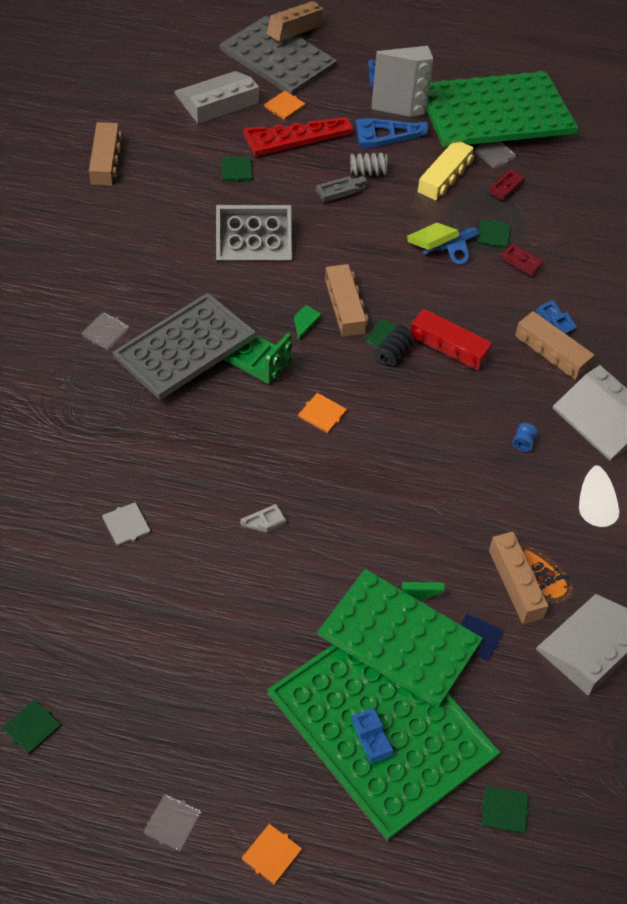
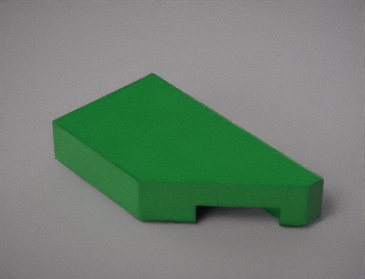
(305, 320)
(422, 590)

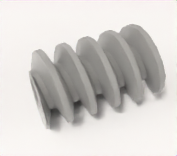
(368, 164)

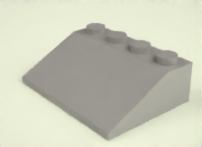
(402, 81)
(219, 96)
(253, 233)
(598, 411)
(589, 643)

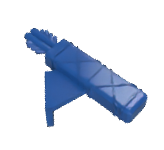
(457, 244)

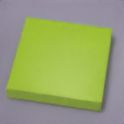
(433, 236)

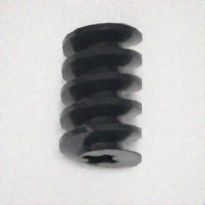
(394, 346)

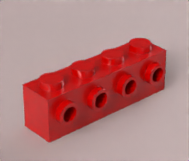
(450, 339)

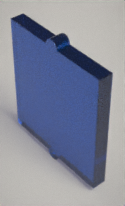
(485, 630)

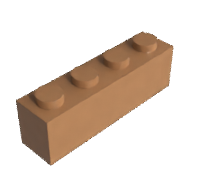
(295, 21)
(104, 154)
(345, 300)
(554, 345)
(518, 578)

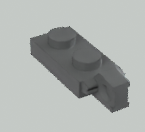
(340, 188)

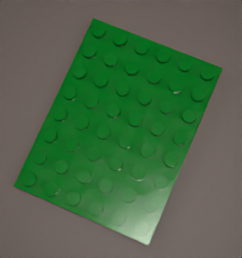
(498, 109)
(430, 745)

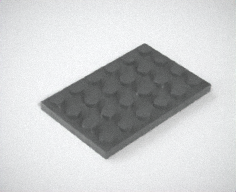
(284, 63)
(184, 345)

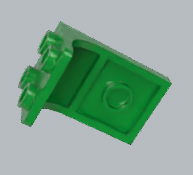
(263, 358)

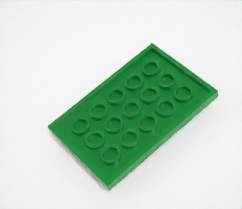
(400, 637)

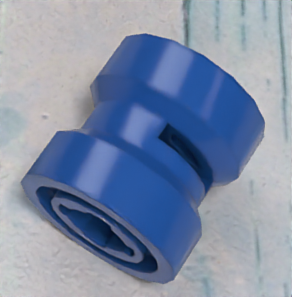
(525, 437)

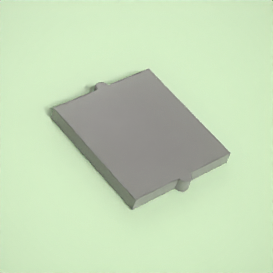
(126, 524)

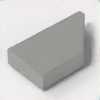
(265, 520)

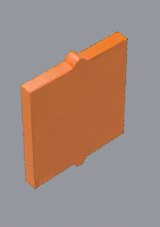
(284, 105)
(322, 413)
(271, 854)

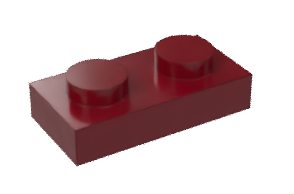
(506, 184)
(522, 259)

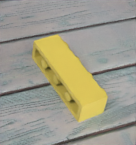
(445, 170)

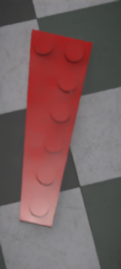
(280, 138)

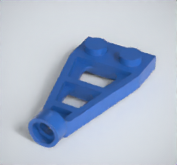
(367, 136)

